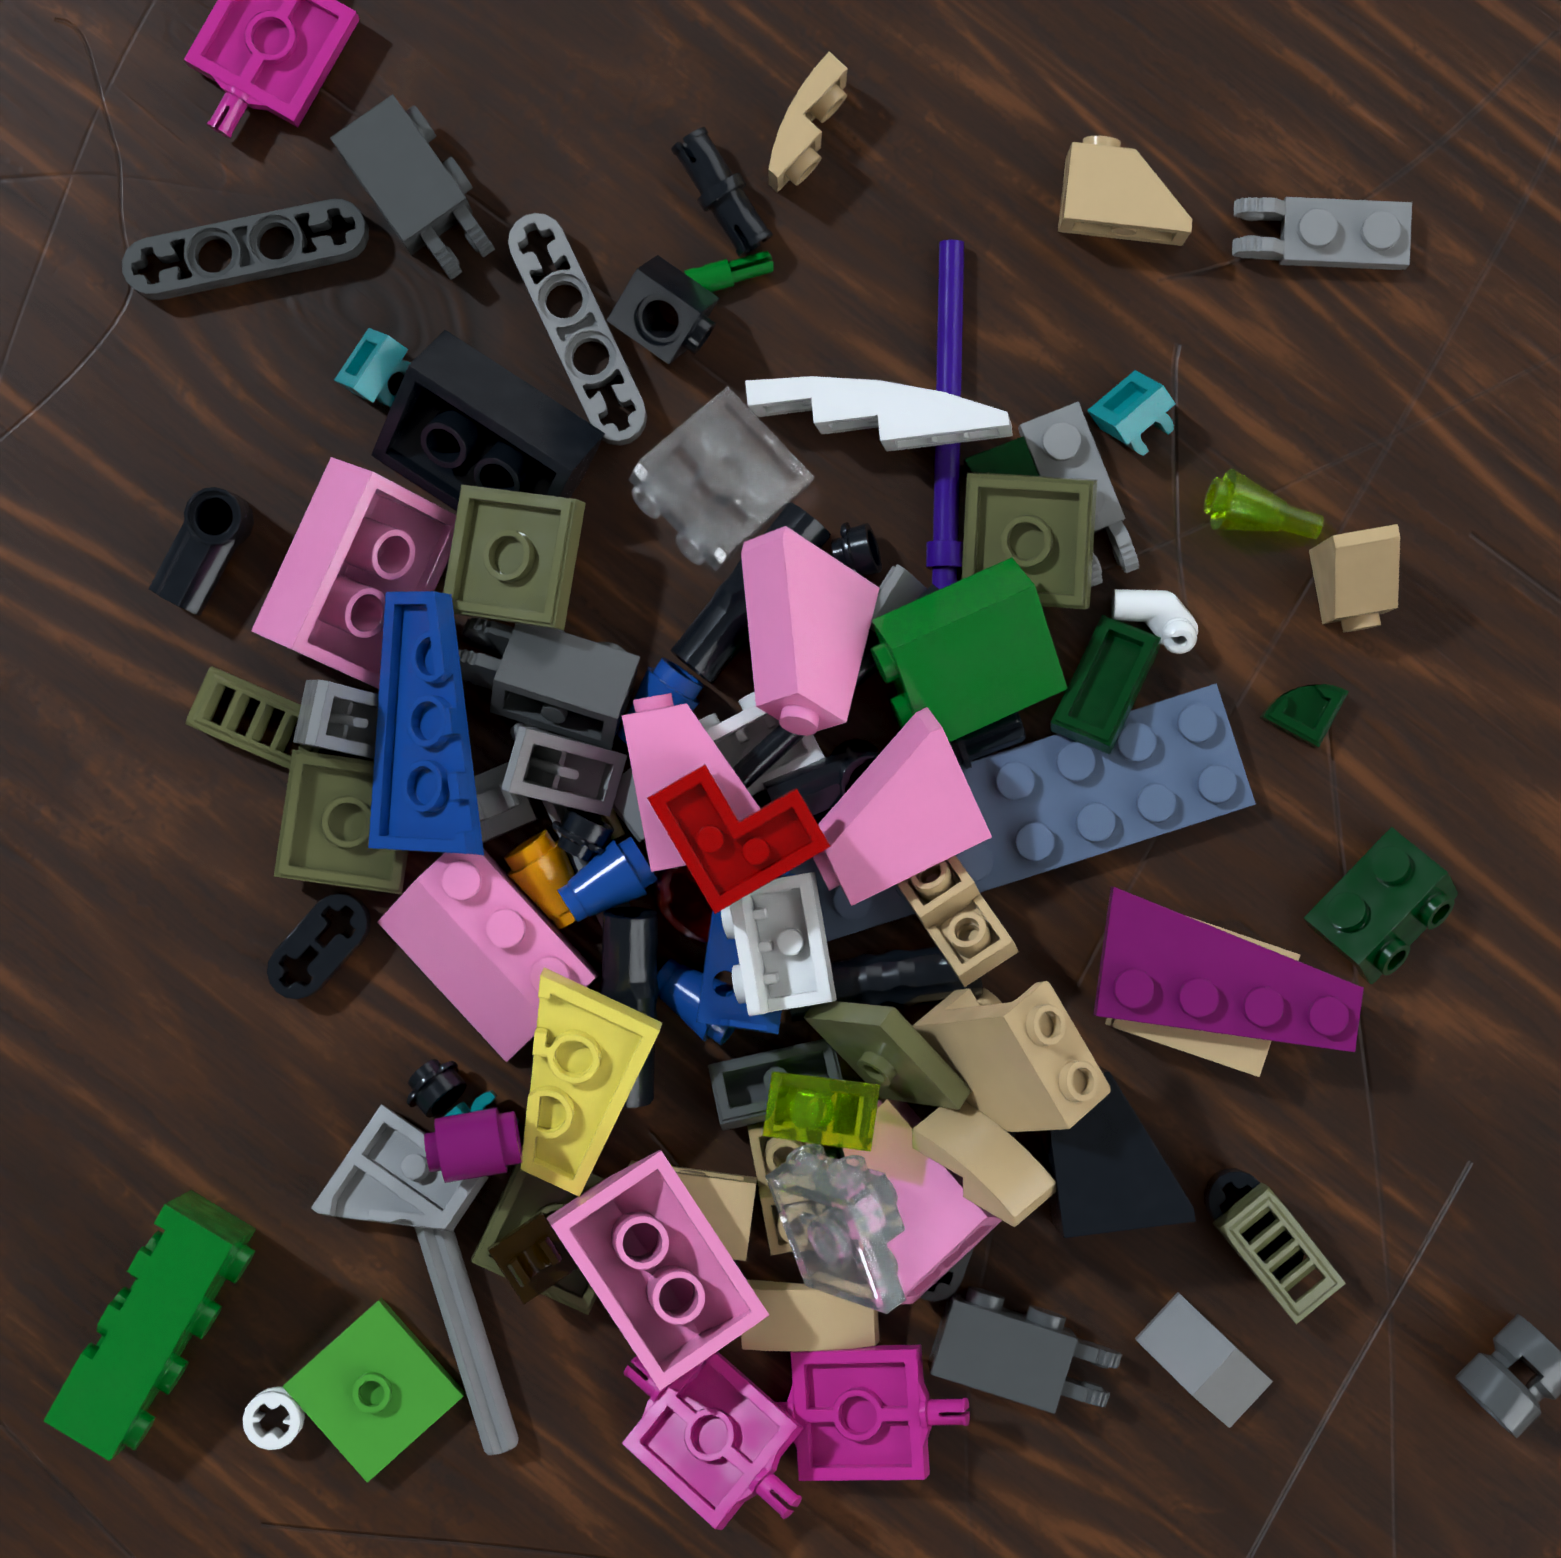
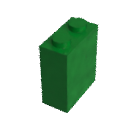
(969, 651)

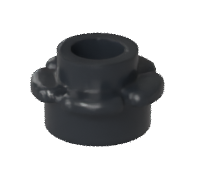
(858, 549)
(582, 834)
(435, 1087)

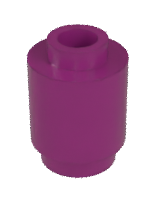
(473, 1144)

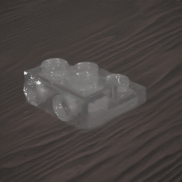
(718, 480)
(840, 1225)

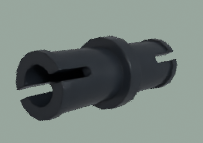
(721, 191)

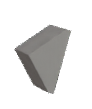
(338, 718)
(564, 771)
(1203, 1360)

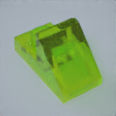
(821, 1110)

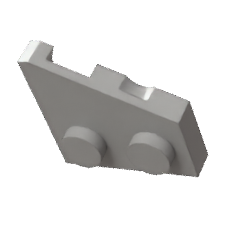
(390, 1180)

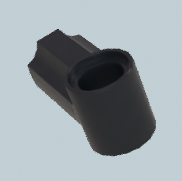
(197, 555)
(824, 780)

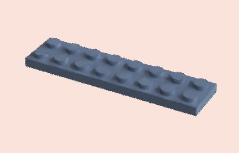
(1073, 802)

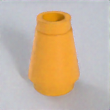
(539, 871)

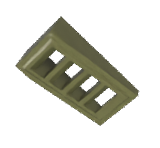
(207, 703)
(1249, 1211)

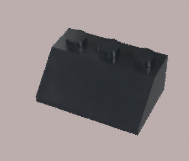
(481, 427)

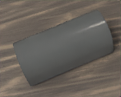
(744, 1082)

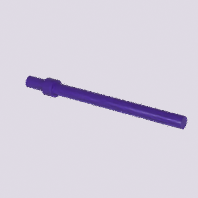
(945, 551)

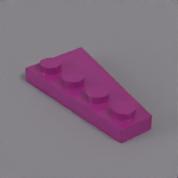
(1203, 979)

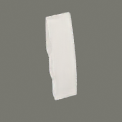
(904, 413)

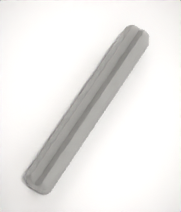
(468, 1340)

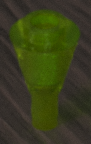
(1246, 506)

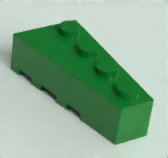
(151, 1325)

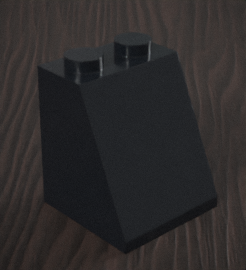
(1110, 1173)

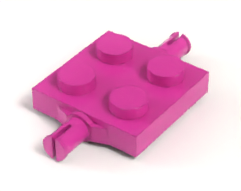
(269, 55)
(865, 1413)
(714, 1439)

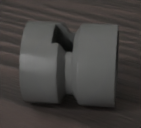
(1502, 1393)

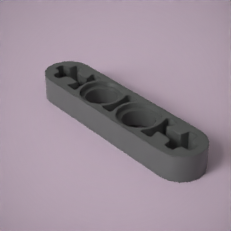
(247, 259)

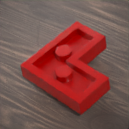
(733, 855)

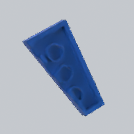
(422, 745)

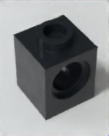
(639, 313)

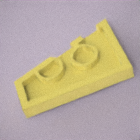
(580, 1079)

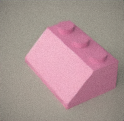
(348, 552)
(483, 945)
(658, 1267)

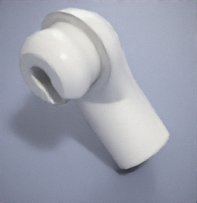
(1161, 613)

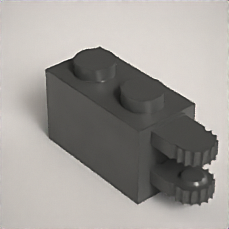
(409, 182)
(551, 678)
(1014, 1352)

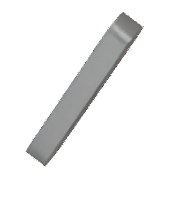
(582, 327)

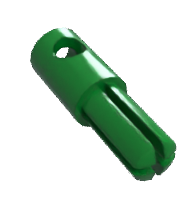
(725, 273)

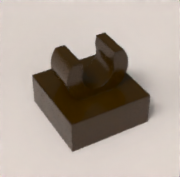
(532, 1258)

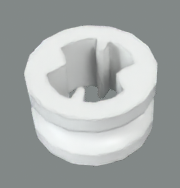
(275, 1437)

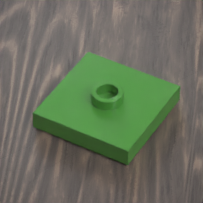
(374, 1390)

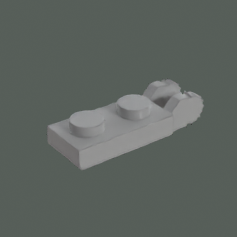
(1328, 232)
(1066, 449)

